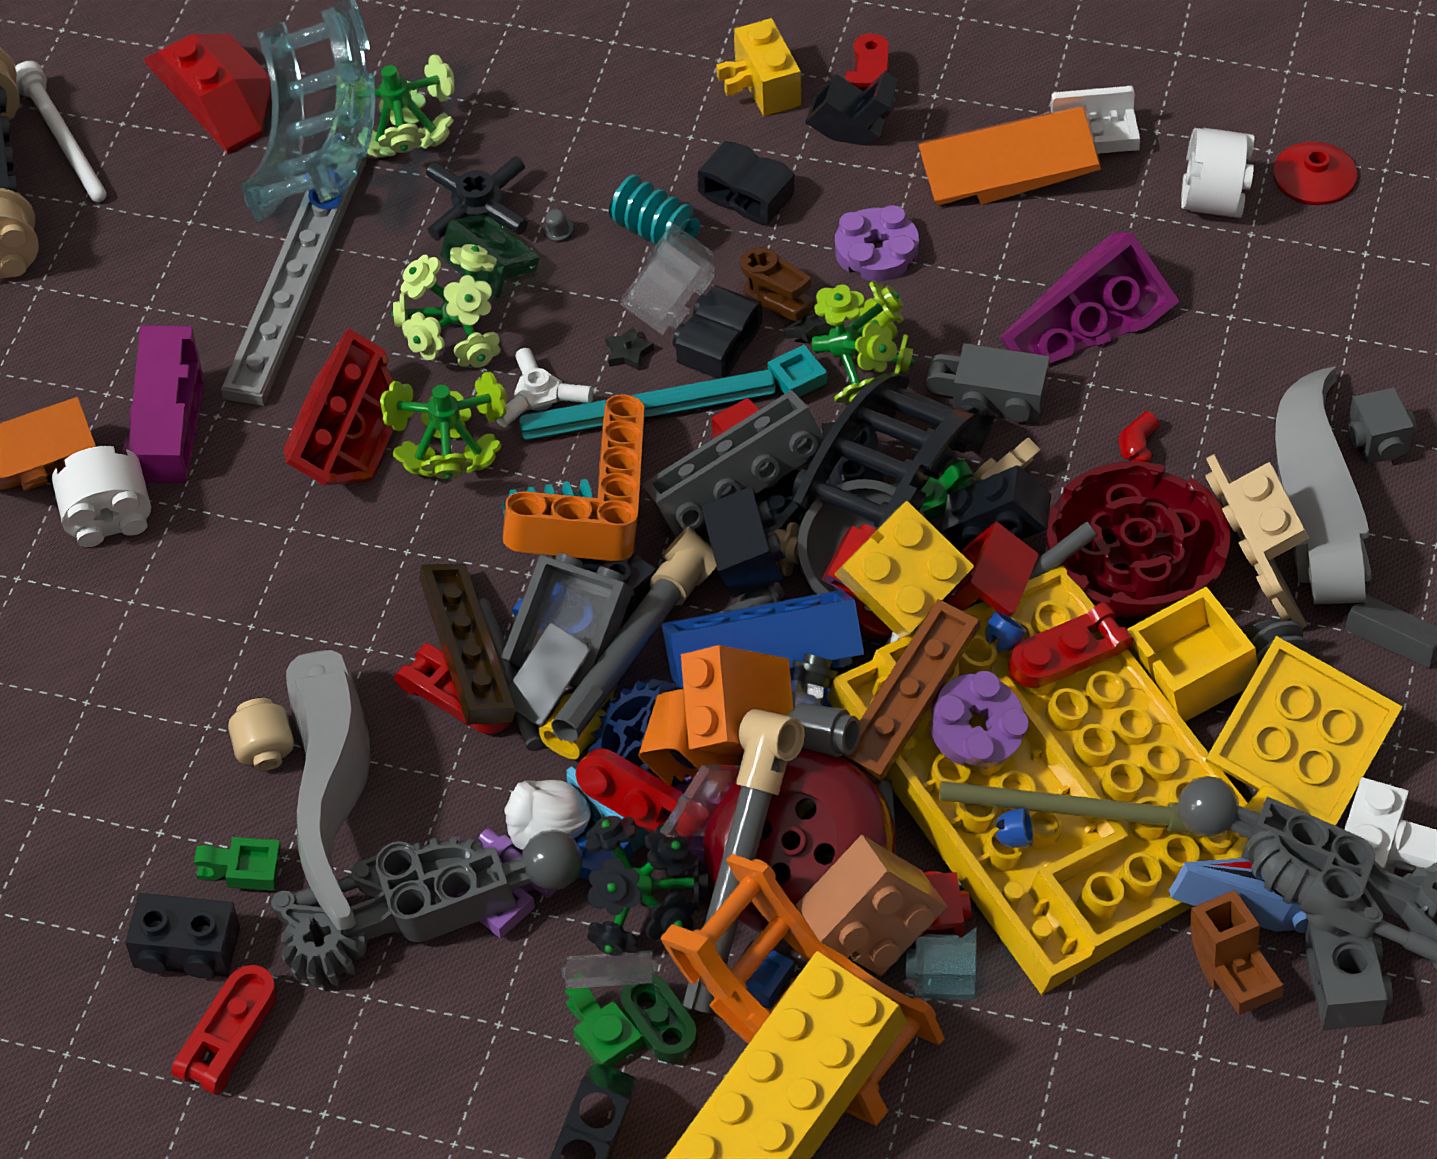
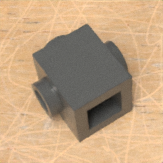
(1381, 425)

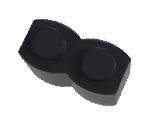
(746, 182)
(717, 331)

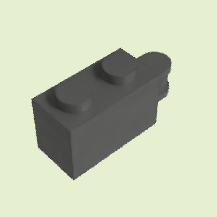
(994, 378)

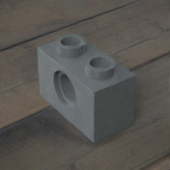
(1342, 997)

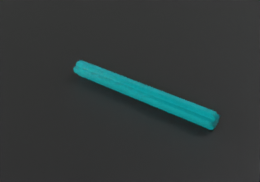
(655, 404)

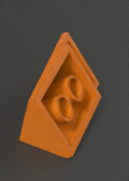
(1011, 157)

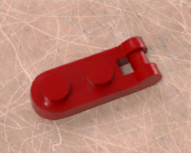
(1068, 648)
(439, 687)
(626, 788)
(227, 1028)

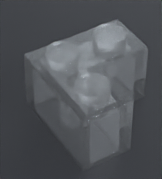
(670, 277)

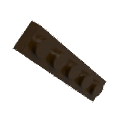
(466, 644)

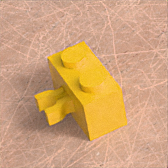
(764, 67)

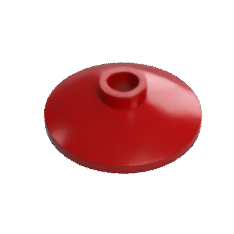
(1315, 173)

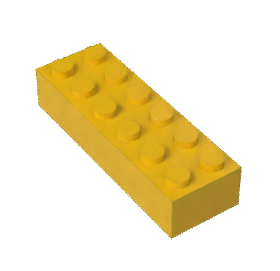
(797, 1070)

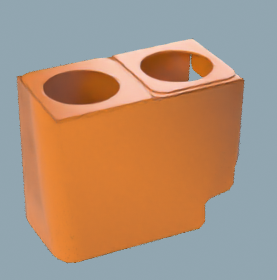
(669, 732)

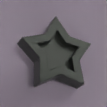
(808, 327)
(628, 349)

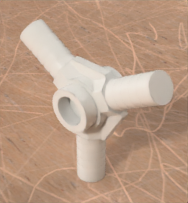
(540, 389)

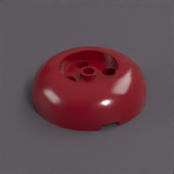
(1165, 534)
(845, 809)

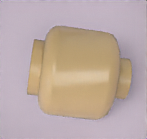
(261, 734)

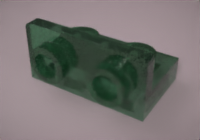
(481, 230)

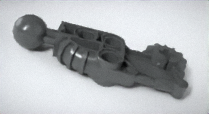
(1319, 867)
(431, 883)

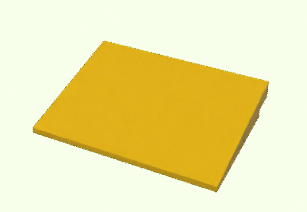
(1089, 735)

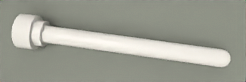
(32, 84)

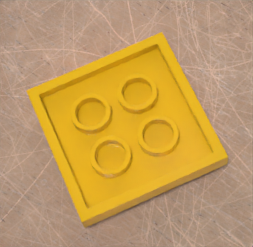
(1303, 731)

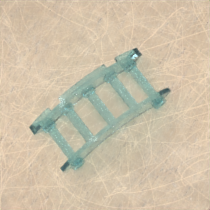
(349, 124)

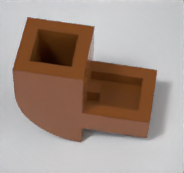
(1228, 952)

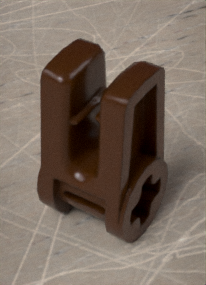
(776, 283)

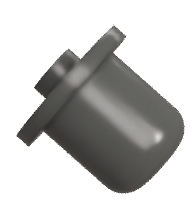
(558, 226)

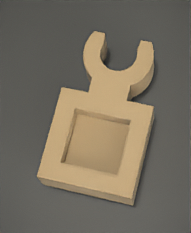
(1020, 456)

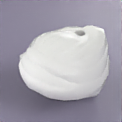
(543, 807)

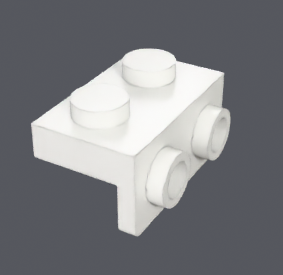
(1109, 114)

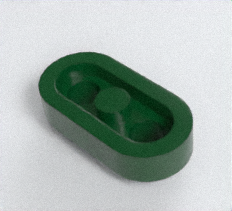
(662, 1021)

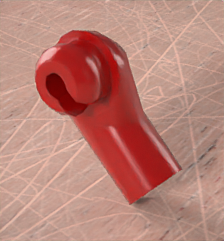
(1133, 438)

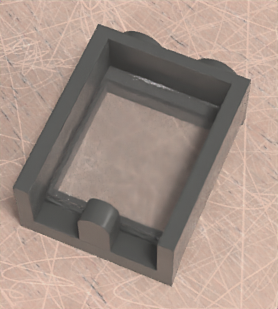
(574, 600)

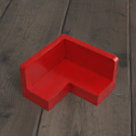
(999, 571)

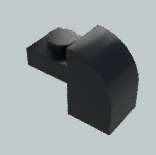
(851, 114)

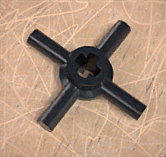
(477, 194)

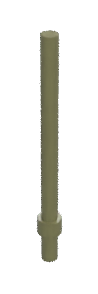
(1063, 804)

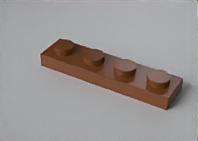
(912, 687)

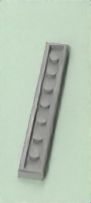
(284, 299)

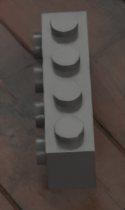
(744, 456)

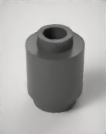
(828, 729)

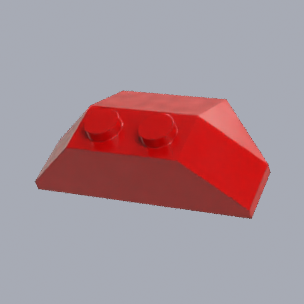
(217, 86)
(341, 420)

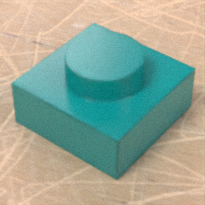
(798, 371)

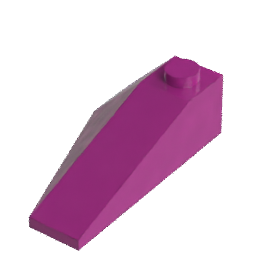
(1097, 299)

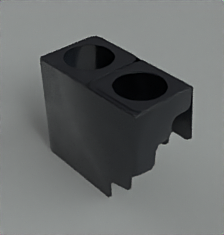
(615, 1085)

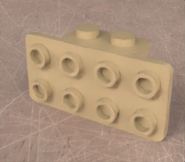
(1266, 525)

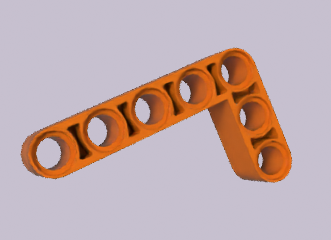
(586, 525)

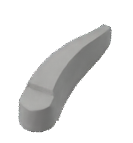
(1321, 494)
(335, 769)

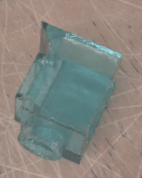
(943, 966)

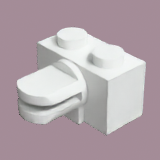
(1378, 819)

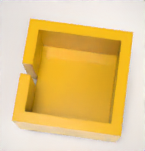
(904, 570)
(1194, 653)

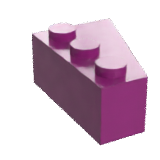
(165, 402)

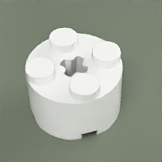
(1217, 172)
(101, 495)

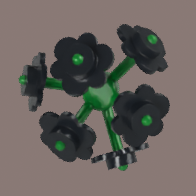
(623, 887)

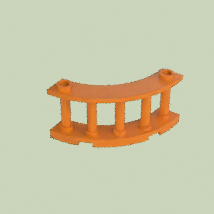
(698, 960)

